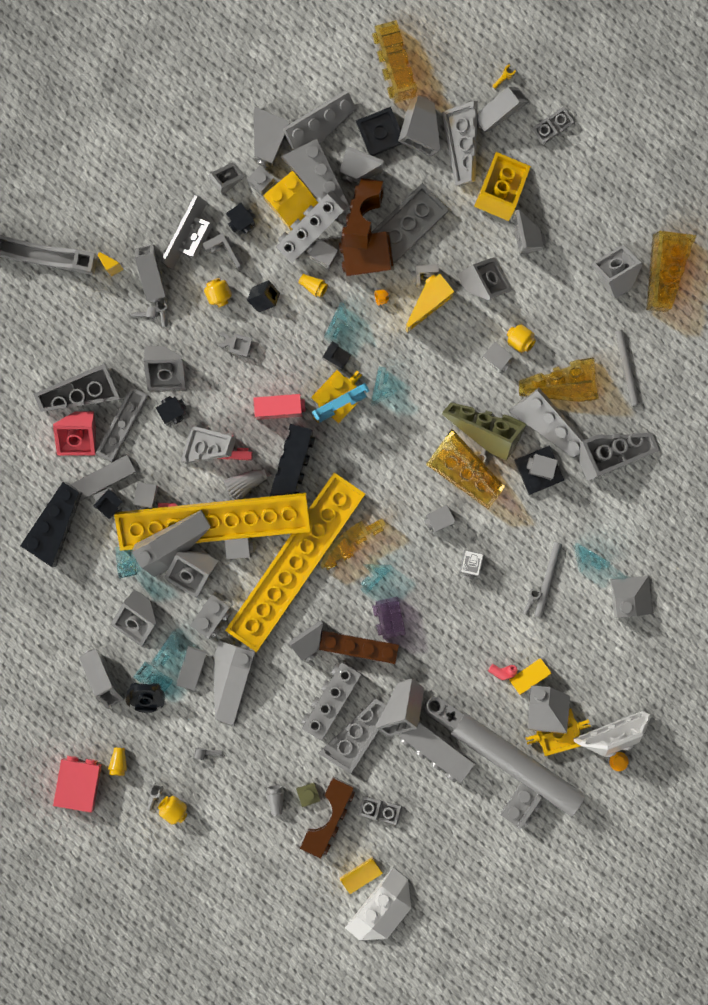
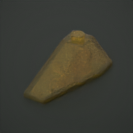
(569, 384)

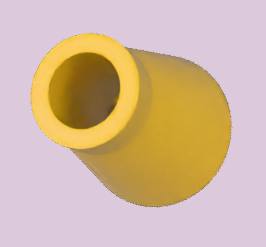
(313, 285)
(118, 762)

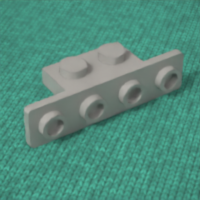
(189, 235)

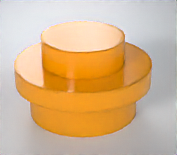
(619, 761)

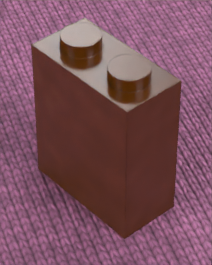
(364, 261)

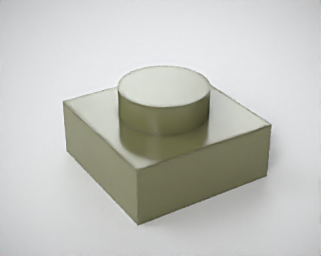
(308, 794)

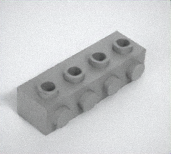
(311, 226)
(331, 700)
(438, 751)

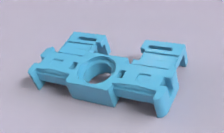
(352, 396)

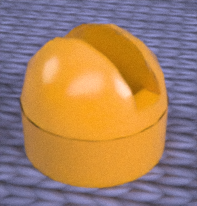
(381, 296)

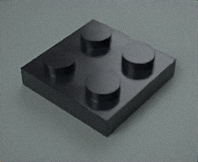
(379, 131)
(534, 483)

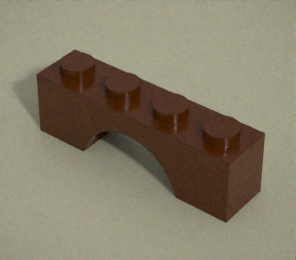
(358, 229)
(358, 647)
(317, 839)

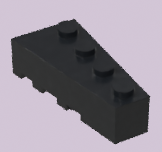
(292, 461)
(51, 528)

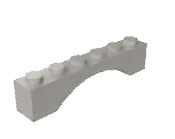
(49, 256)

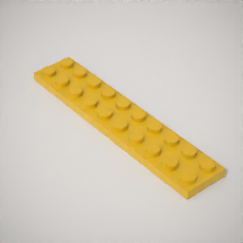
(227, 519)
(295, 563)

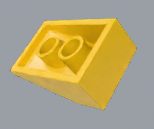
(502, 186)
(290, 199)
(433, 296)

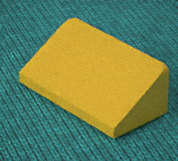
(111, 266)
(530, 676)
(360, 875)

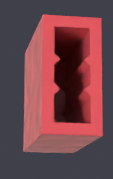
(279, 407)
(77, 784)

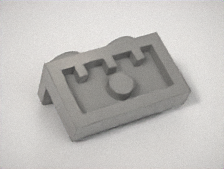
(211, 616)
(521, 806)

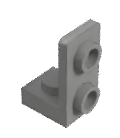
(214, 245)

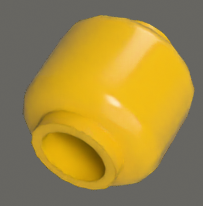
(217, 292)
(521, 338)
(172, 810)

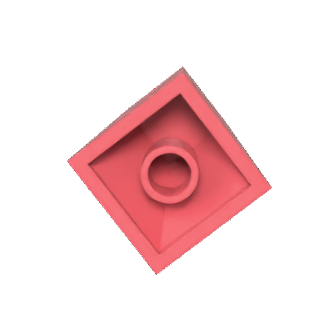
(76, 434)

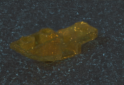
(344, 546)

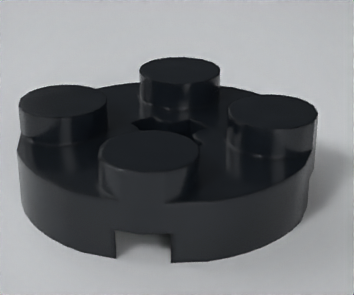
(138, 692)

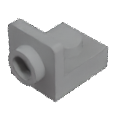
(425, 271)

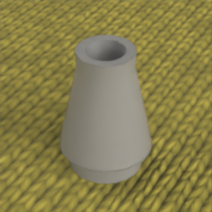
(275, 798)

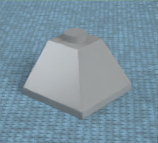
(359, 165)
(527, 234)
(617, 270)
(484, 279)
(163, 369)
(191, 571)
(631, 596)
(135, 618)
(307, 642)
(548, 710)

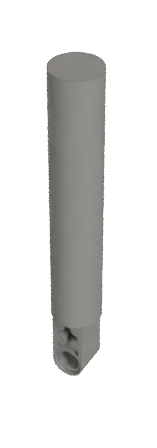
(507, 757)

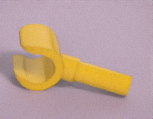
(506, 75)

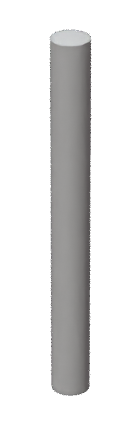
(627, 368)
(548, 579)

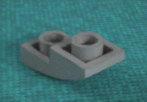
(553, 125)
(191, 668)
(380, 810)

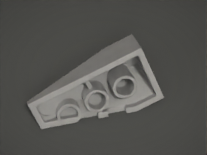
(608, 452)
(159, 549)
(231, 673)

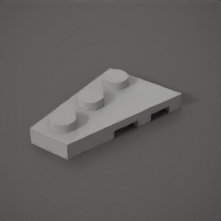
(207, 445)

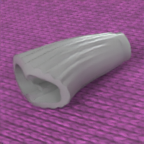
(242, 484)

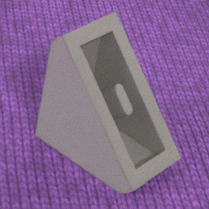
(226, 177)

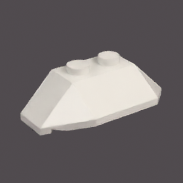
(616, 735)
(382, 909)

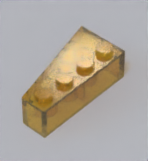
(395, 62)
(667, 267)
(465, 470)

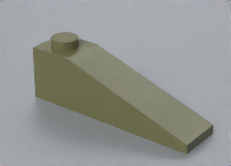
(493, 433)

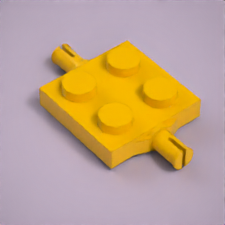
(333, 388)
(558, 742)

